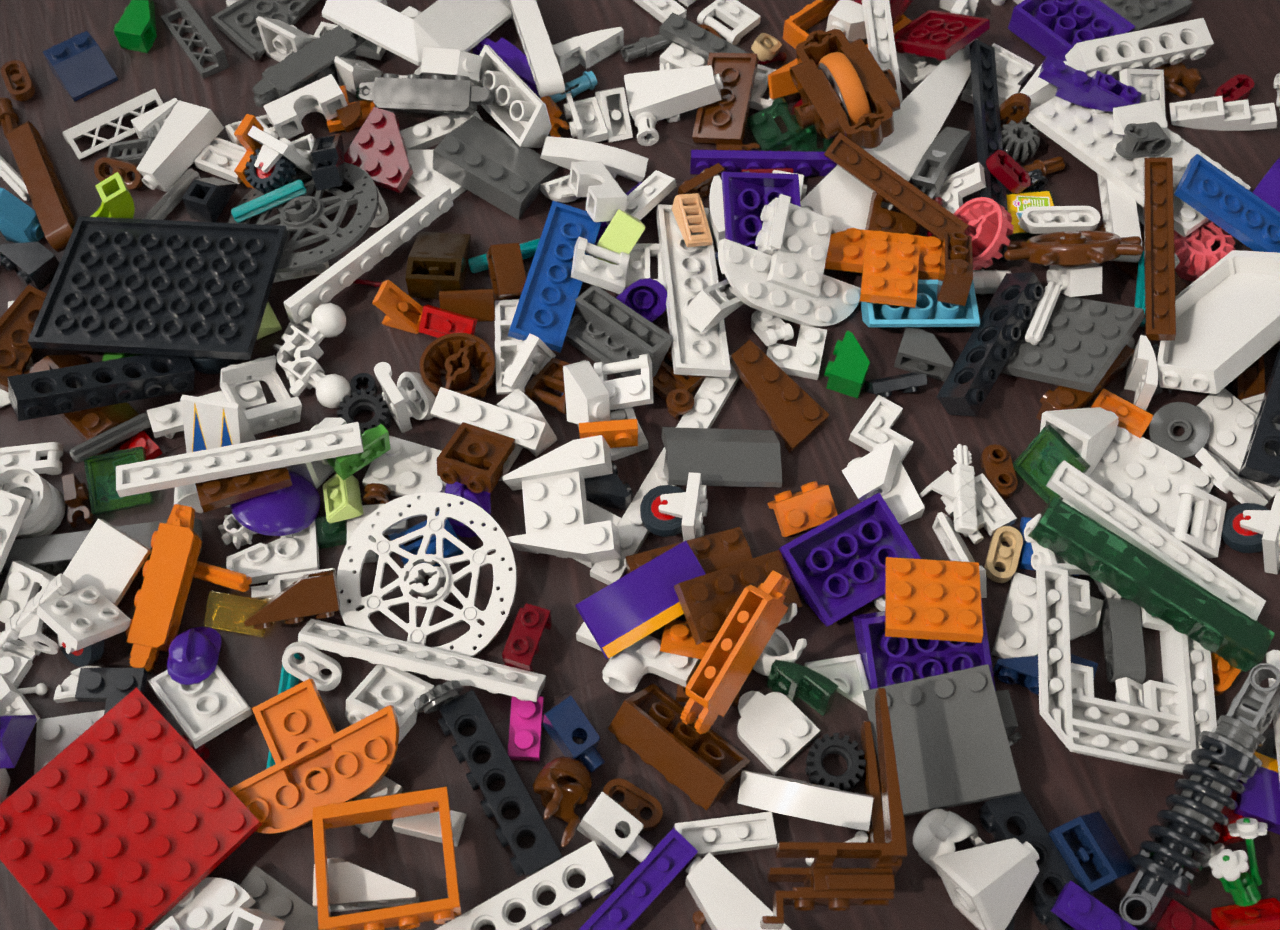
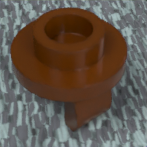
(679, 402)

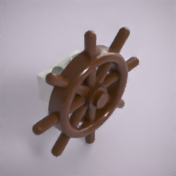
(1073, 257)

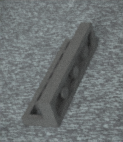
(201, 37)

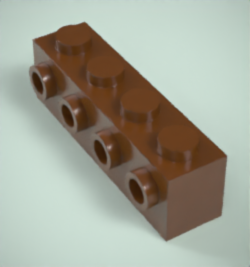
(1069, 398)

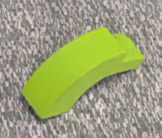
(115, 198)

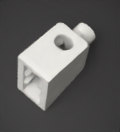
(605, 818)

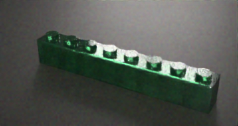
(1152, 585)

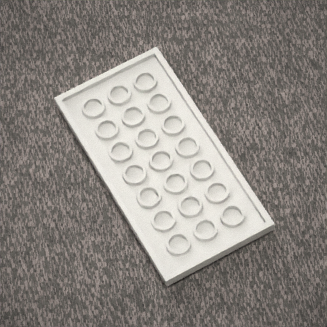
(1090, 138)

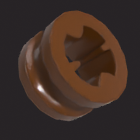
(376, 494)

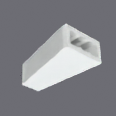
(672, 91)
(178, 144)
(723, 897)

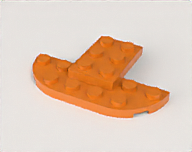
(887, 263)
(313, 759)

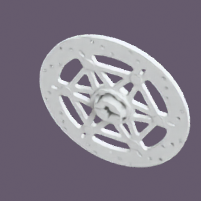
(413, 573)

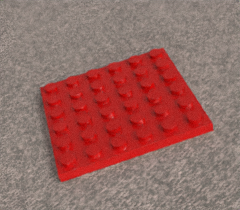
(120, 823)

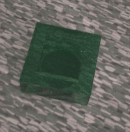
(330, 533)

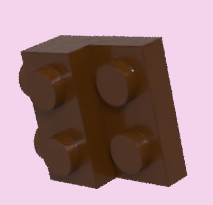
(474, 458)

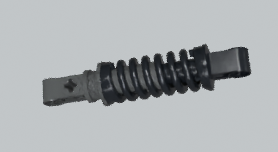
(1201, 799)

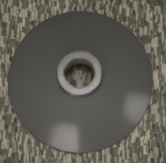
(1181, 415)

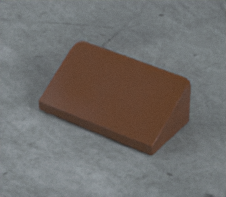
(471, 303)

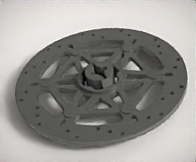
(308, 212)

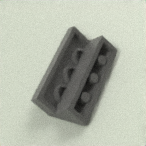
(614, 332)
(722, 456)

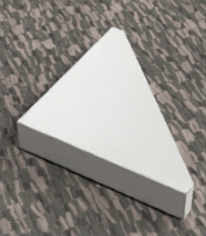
(847, 674)

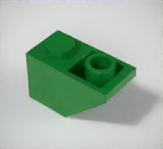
(849, 368)

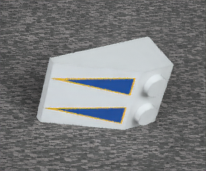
(213, 424)

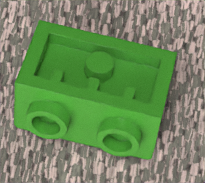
(375, 444)

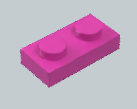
(525, 729)

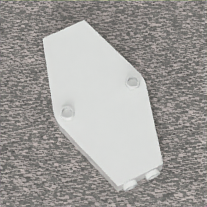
(1223, 323)

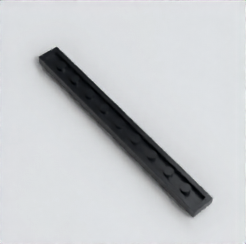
(987, 119)

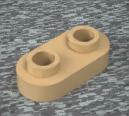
(766, 47)
(1003, 556)

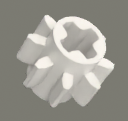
(235, 532)

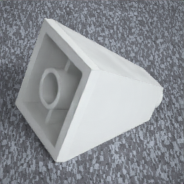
(1085, 430)
(989, 880)

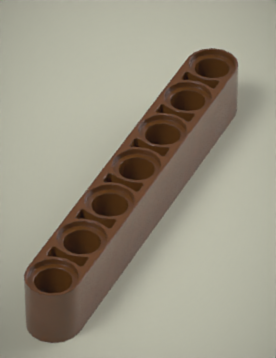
(42, 185)

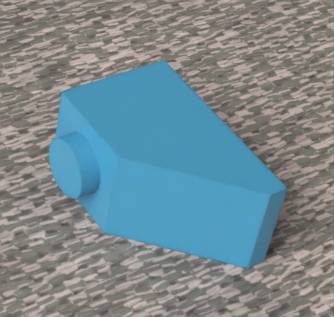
(18, 220)

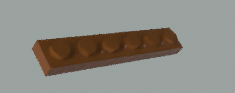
(893, 188)

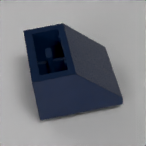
(1091, 852)

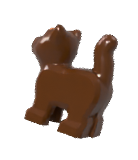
(1178, 74)

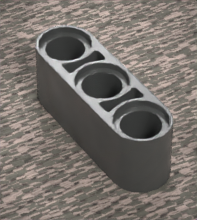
(1123, 640)

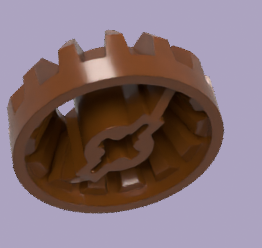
(457, 354)

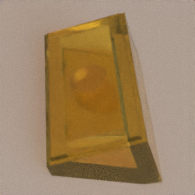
(230, 612)

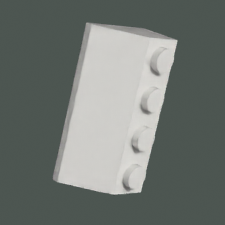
(516, 105)

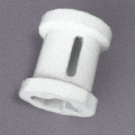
(646, 129)

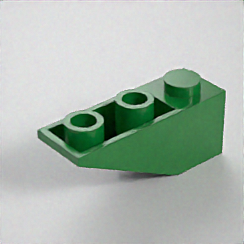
(137, 26)

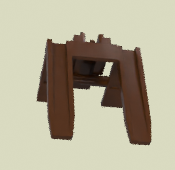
(885, 846)

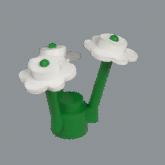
(1232, 866)

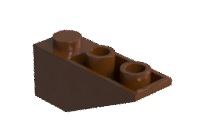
(955, 268)
(307, 596)

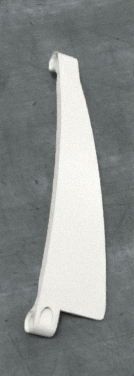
(915, 128)

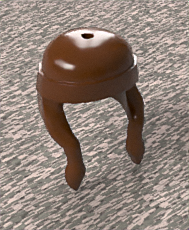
(562, 786)

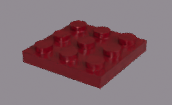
(939, 34)

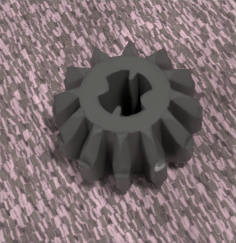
(1019, 140)

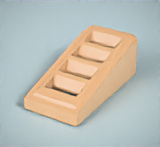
(692, 205)

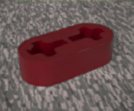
(1243, 82)
(1008, 171)

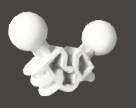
(304, 350)

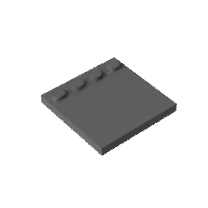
(947, 740)

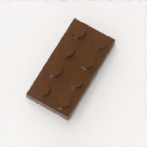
(727, 118)
(712, 596)

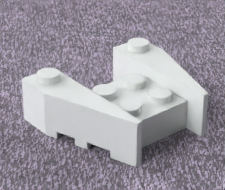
(558, 504)

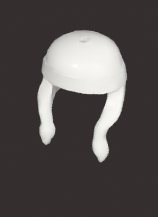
(779, 646)
(939, 832)

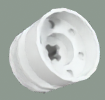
(46, 504)

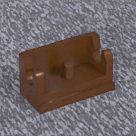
(506, 271)

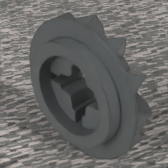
(438, 696)

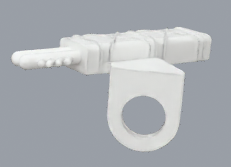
(961, 489)
(26, 623)

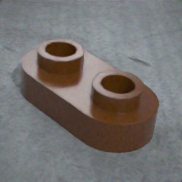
(17, 80)
(124, 168)
(999, 469)
(636, 802)

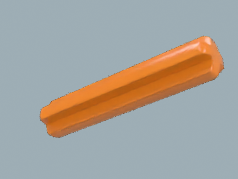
(222, 576)

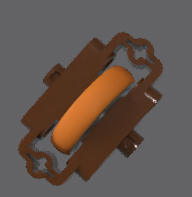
(845, 91)

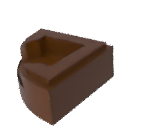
(349, 116)

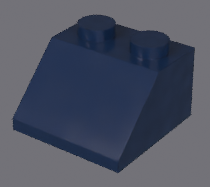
(80, 65)

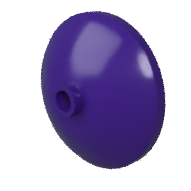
(280, 511)

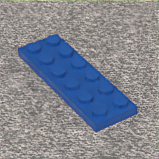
(1230, 205)
(549, 289)

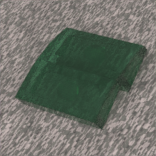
(801, 682)

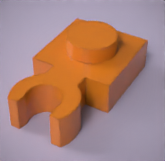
(554, 114)

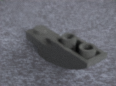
(940, 160)

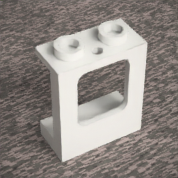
(269, 416)

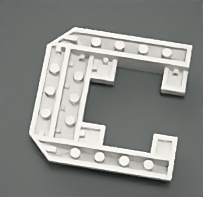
(442, 25)
(1149, 737)

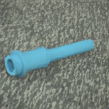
(582, 83)

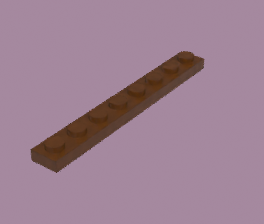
(1159, 250)

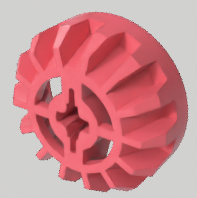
(988, 226)
(1196, 251)

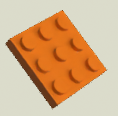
(933, 600)

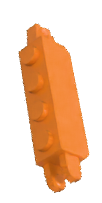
(164, 587)
(734, 651)

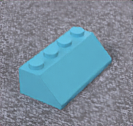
(927, 311)

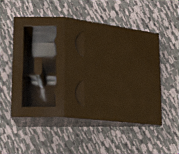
(437, 264)

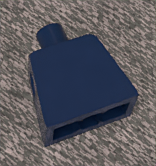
(567, 722)

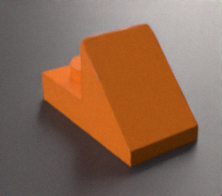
(400, 309)

